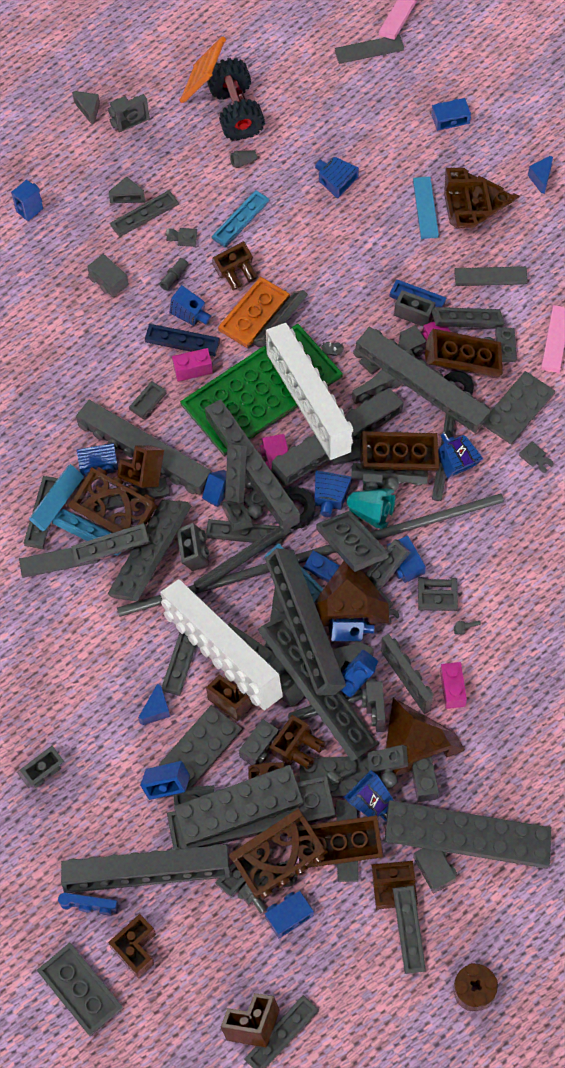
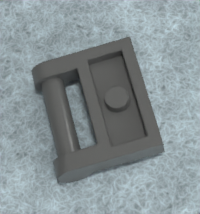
(437, 599)

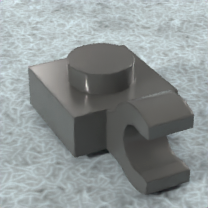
(185, 236)

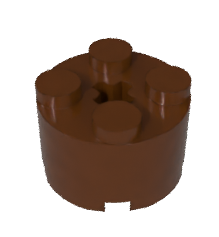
(483, 996)

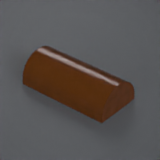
(464, 353)
(399, 451)
(346, 840)

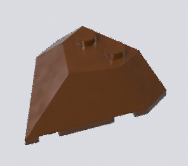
(472, 198)
(351, 596)
(420, 735)

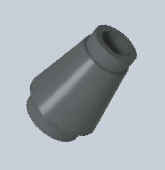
(242, 157)

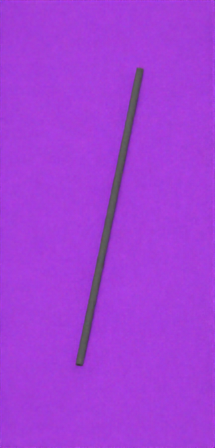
(327, 549)

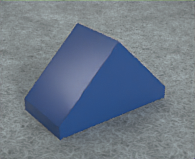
(540, 172)
(215, 488)
(155, 708)

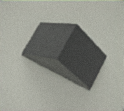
(88, 104)
(126, 192)

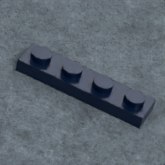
(181, 339)

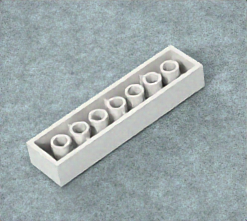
(309, 391)
(221, 645)

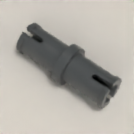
(173, 274)

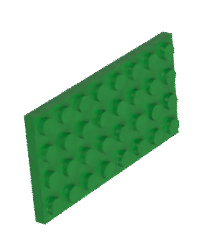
(255, 391)

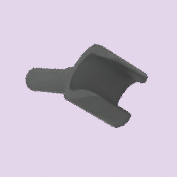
(460, 626)
(334, 778)

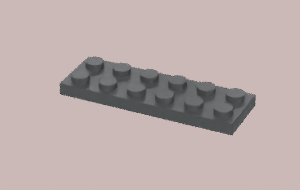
(145, 558)
(238, 805)

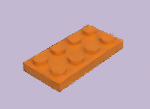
(253, 312)

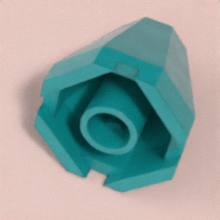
(372, 505)

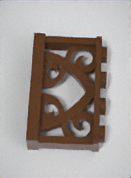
(89, 505)
(249, 852)

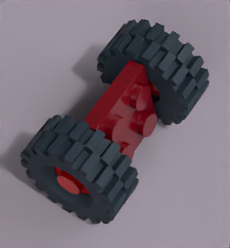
(243, 117)

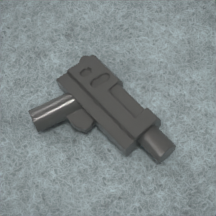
(247, 895)

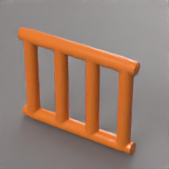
(202, 69)

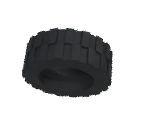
(307, 500)

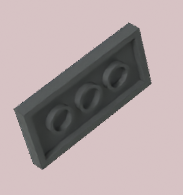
(518, 407)
(352, 541)
(411, 679)
(203, 743)
(324, 765)
(80, 989)

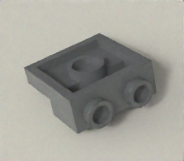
(128, 113)
(374, 703)

